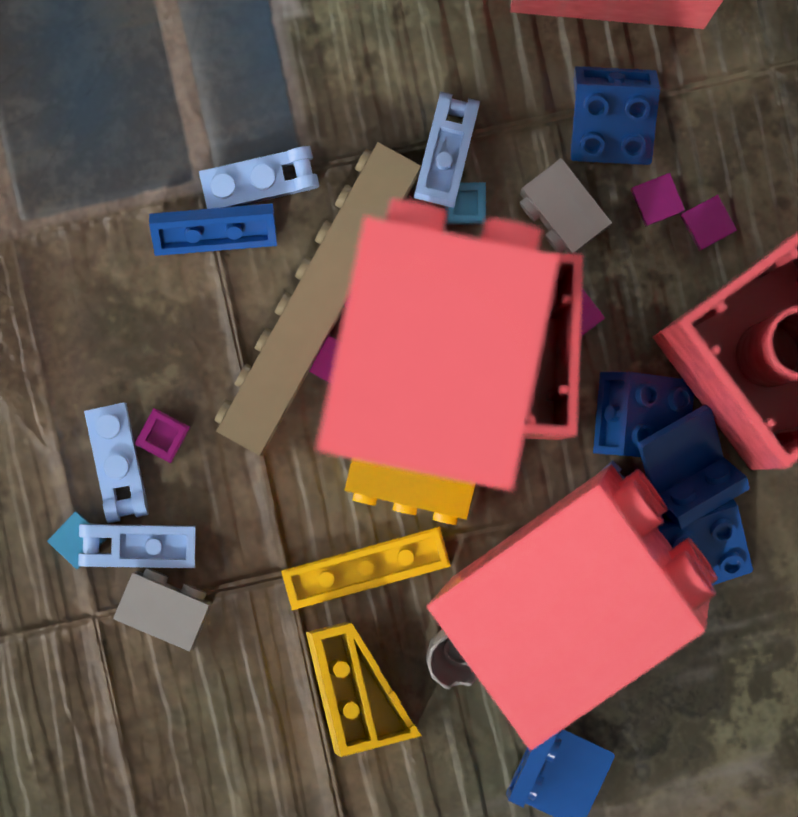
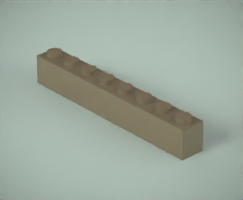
(315, 304)

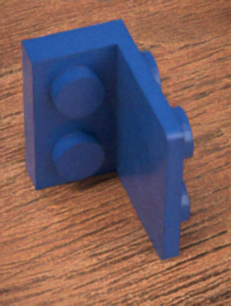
(614, 115)
(636, 407)
(690, 468)
(718, 537)
(561, 775)

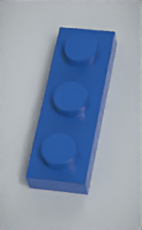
(213, 229)

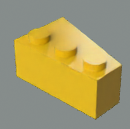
(410, 490)
(355, 694)

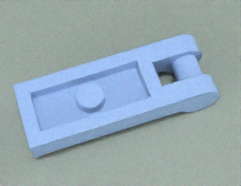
(446, 151)
(258, 179)
(116, 461)
(138, 546)

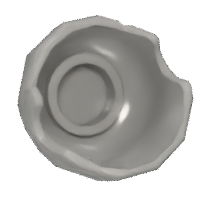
(447, 664)

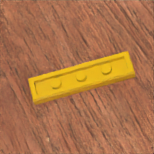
(365, 568)

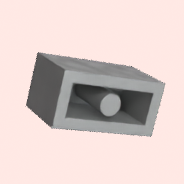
(563, 208)
(163, 609)

